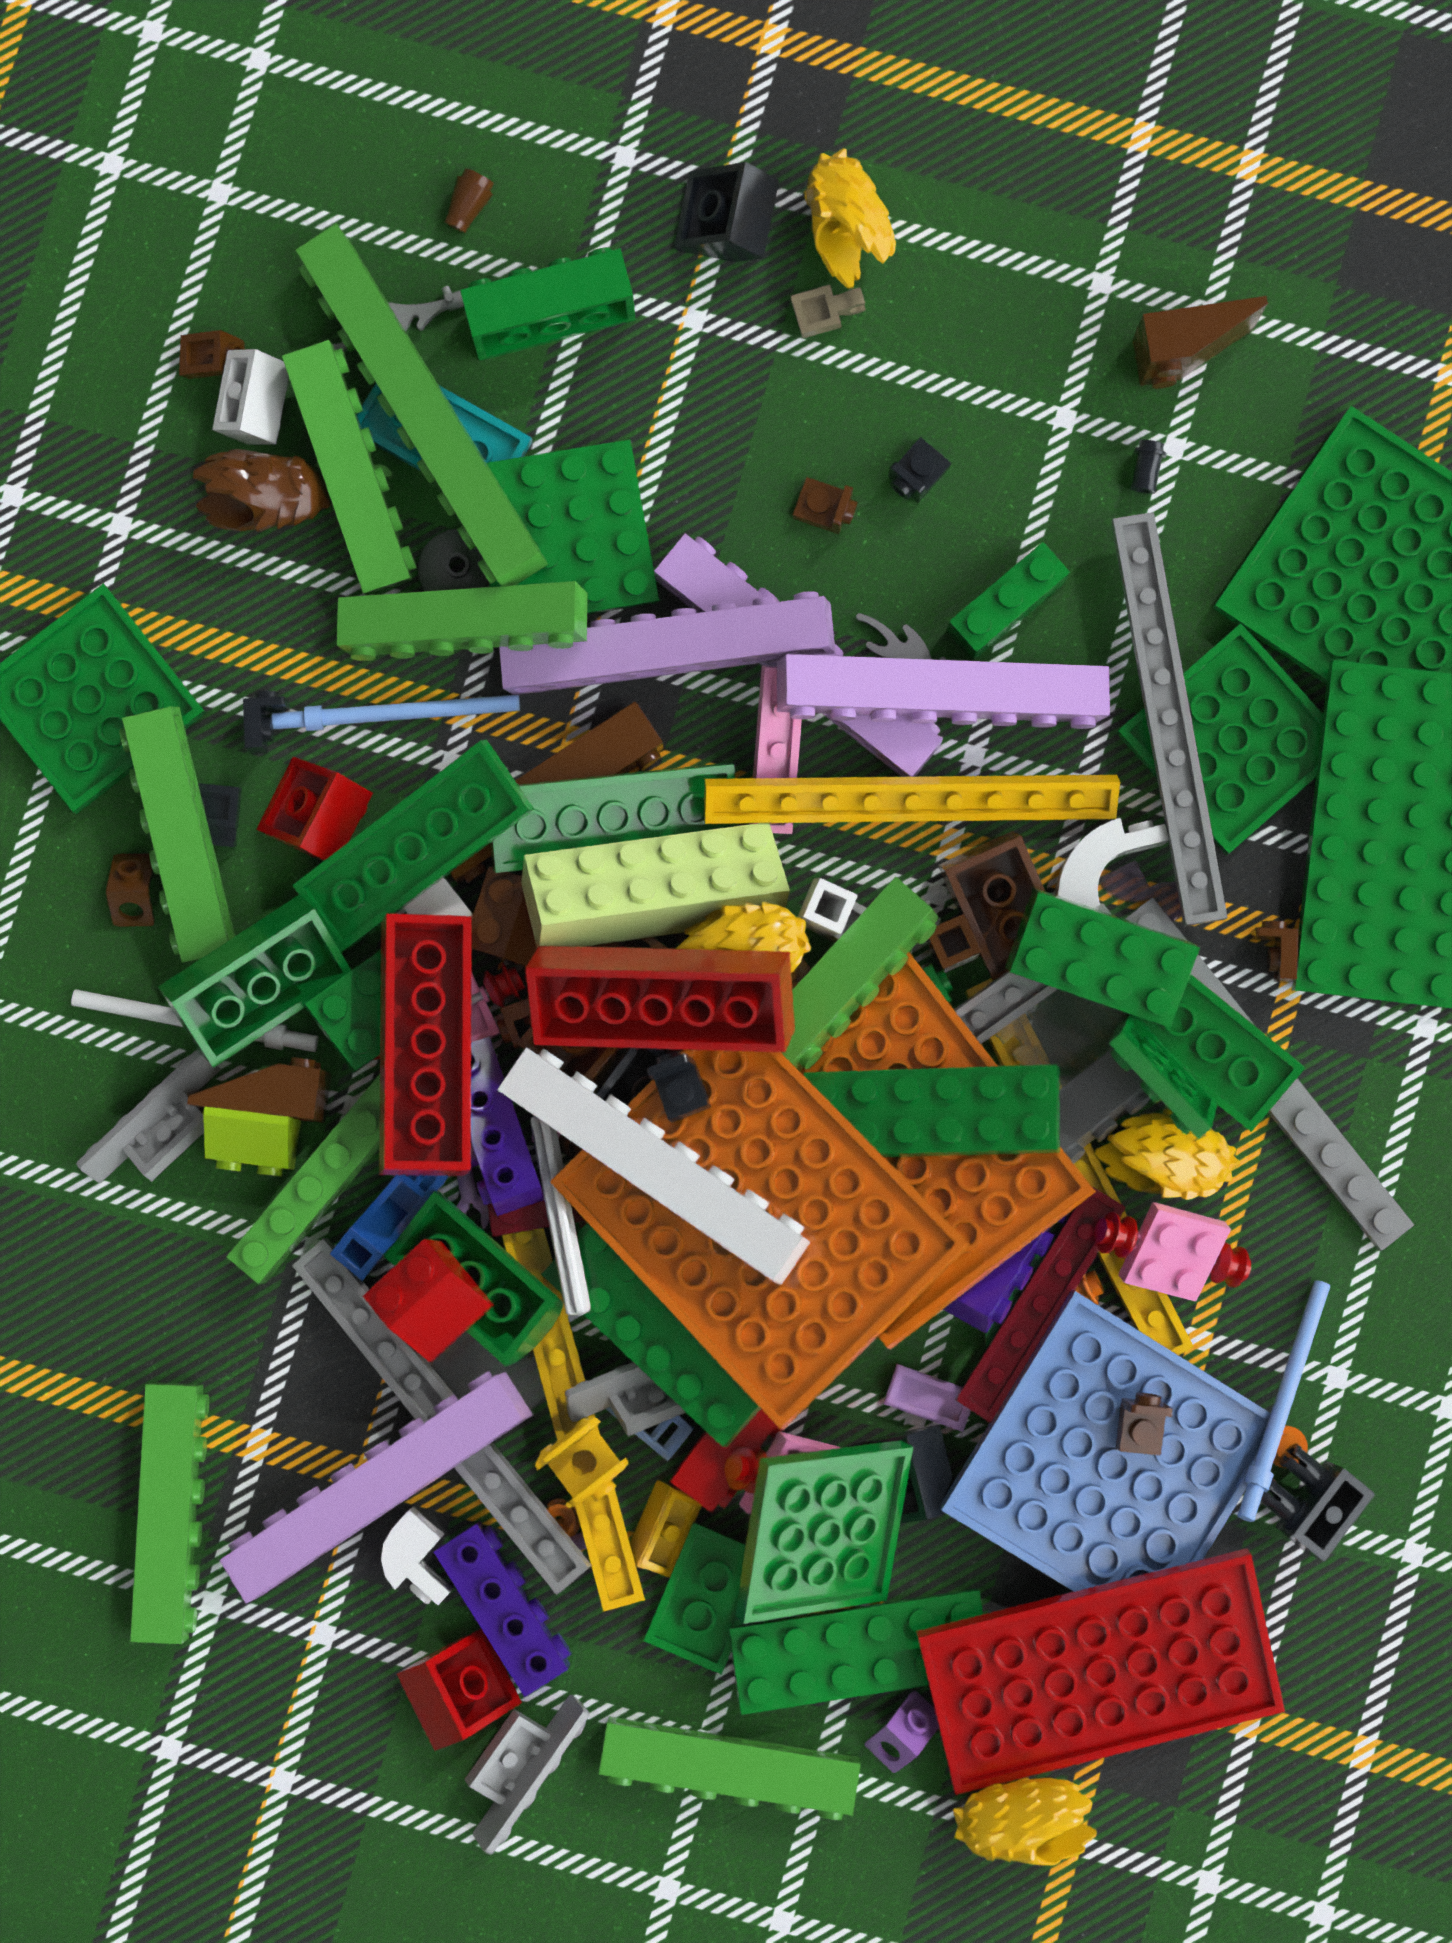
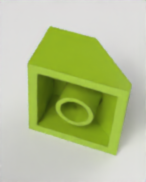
(251, 1139)

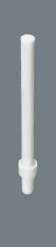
(275, 1038)

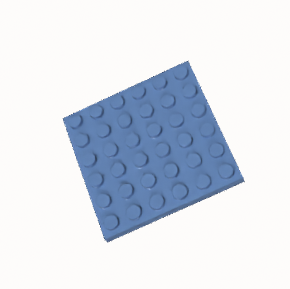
(1059, 1489)

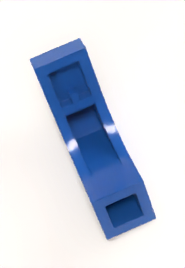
(384, 1222)

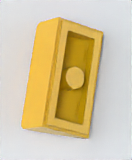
(663, 1528)

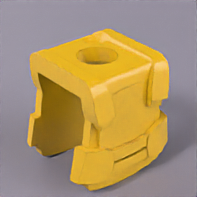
(560, 1456)

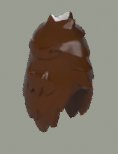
(259, 490)

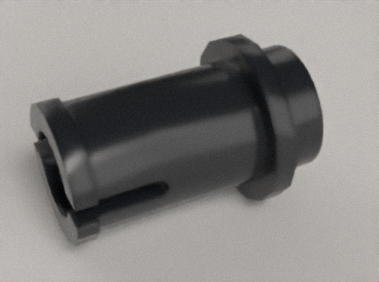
(1147, 466)

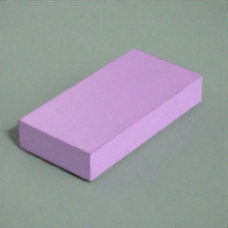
(926, 1398)

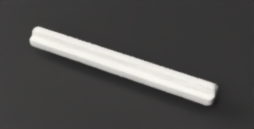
(560, 1220)

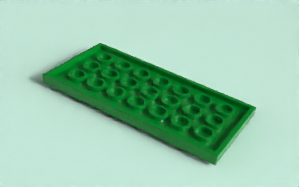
(1381, 840)

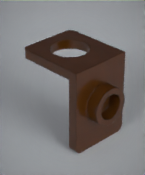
(130, 882)

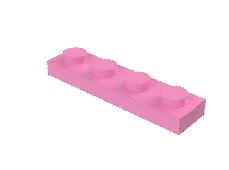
(776, 739)

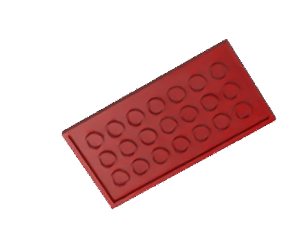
(1101, 1671)

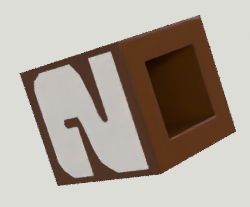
(954, 944)

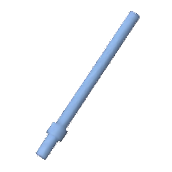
(316, 718)
(1259, 1476)

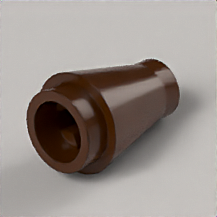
(468, 199)

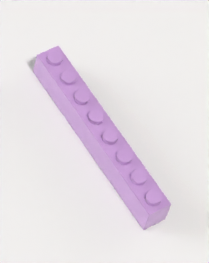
(703, 581)
(676, 644)
(942, 689)
(376, 1486)

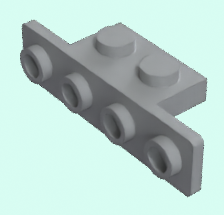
(157, 1127)
(629, 1393)
(518, 1765)

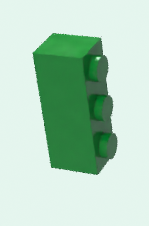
(1007, 601)

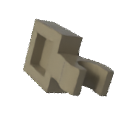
(820, 310)

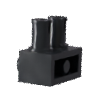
(1324, 1507)

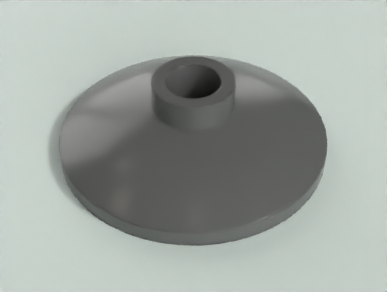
(436, 560)

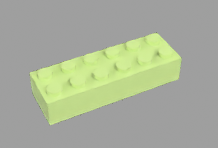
(649, 884)

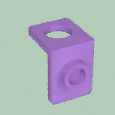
(906, 1730)

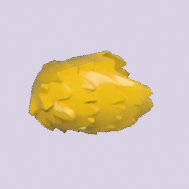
(847, 216)
(750, 929)
(1165, 1161)
(1026, 1821)

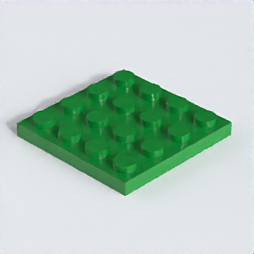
(585, 521)
(75, 685)
(1250, 732)
(823, 1530)

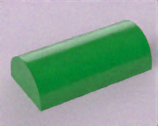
(522, 1304)

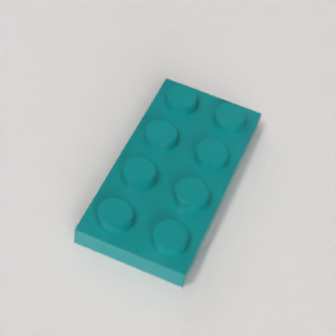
(490, 435)

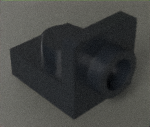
(918, 471)
(258, 727)
(679, 1085)

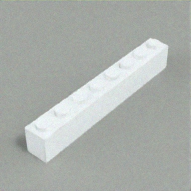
(655, 1166)

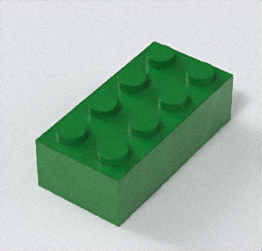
(549, 303)
(1102, 957)
(255, 980)

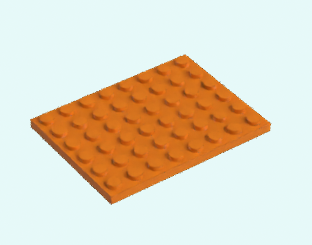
(988, 1199)
(866, 1227)

